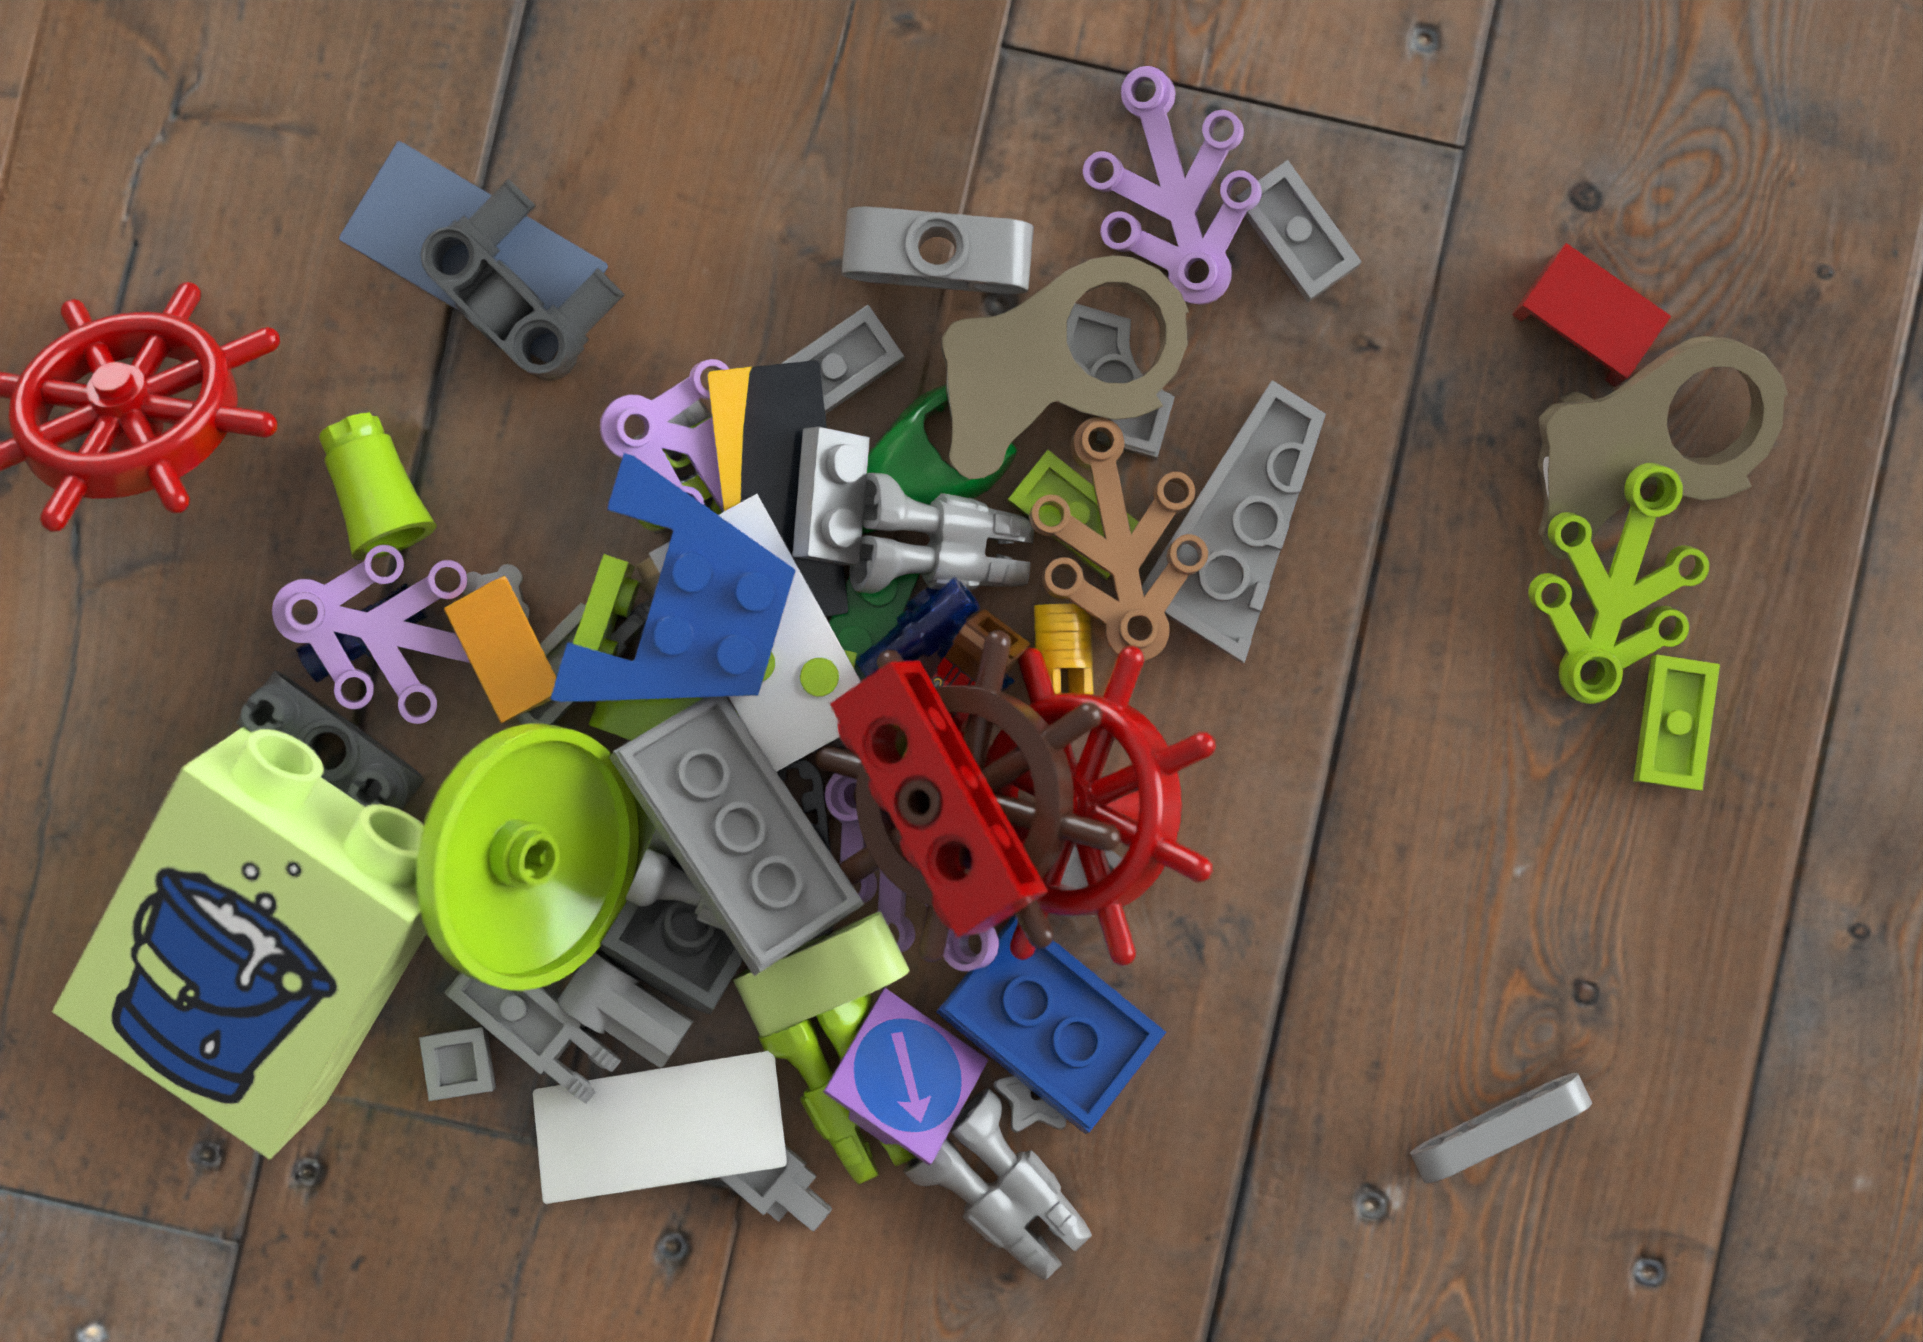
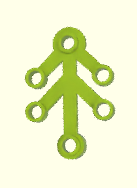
(1617, 593)

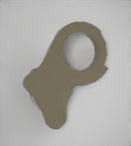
(1019, 362)
(1598, 442)

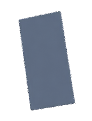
(419, 196)

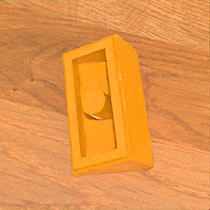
(502, 649)

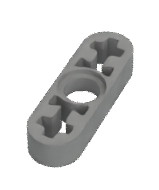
(1501, 1128)

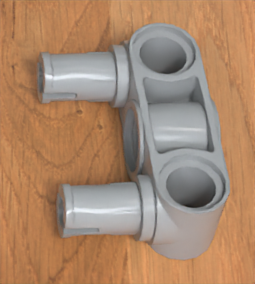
(988, 258)

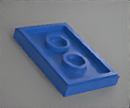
(1053, 1027)

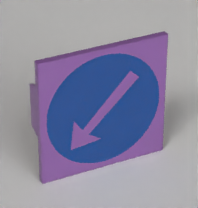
(905, 1077)

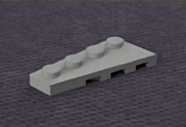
(1243, 522)

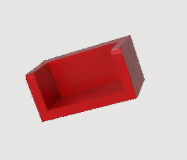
(1594, 312)

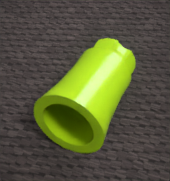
(373, 487)

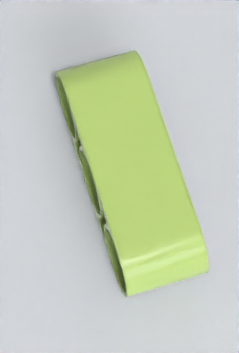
(823, 975)

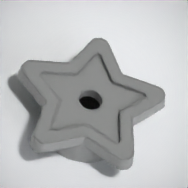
(1024, 1108)

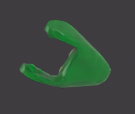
(915, 462)

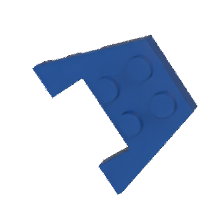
(709, 612)

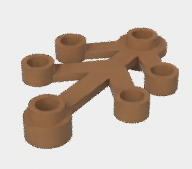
(1119, 550)

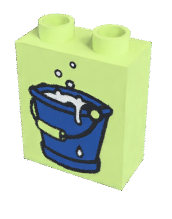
(252, 938)

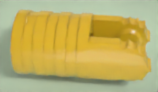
(1065, 642)

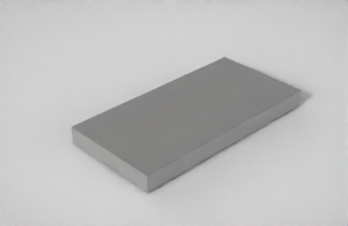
(736, 831)

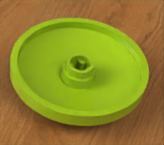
(527, 856)

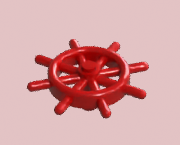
(128, 404)
(1136, 800)

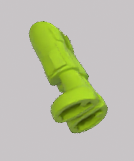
(831, 1120)

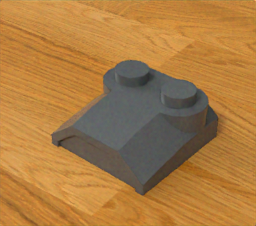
(673, 951)

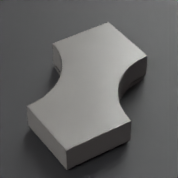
(1103, 351)

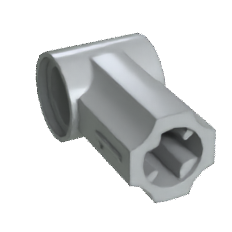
(614, 1002)

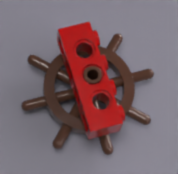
(941, 800)

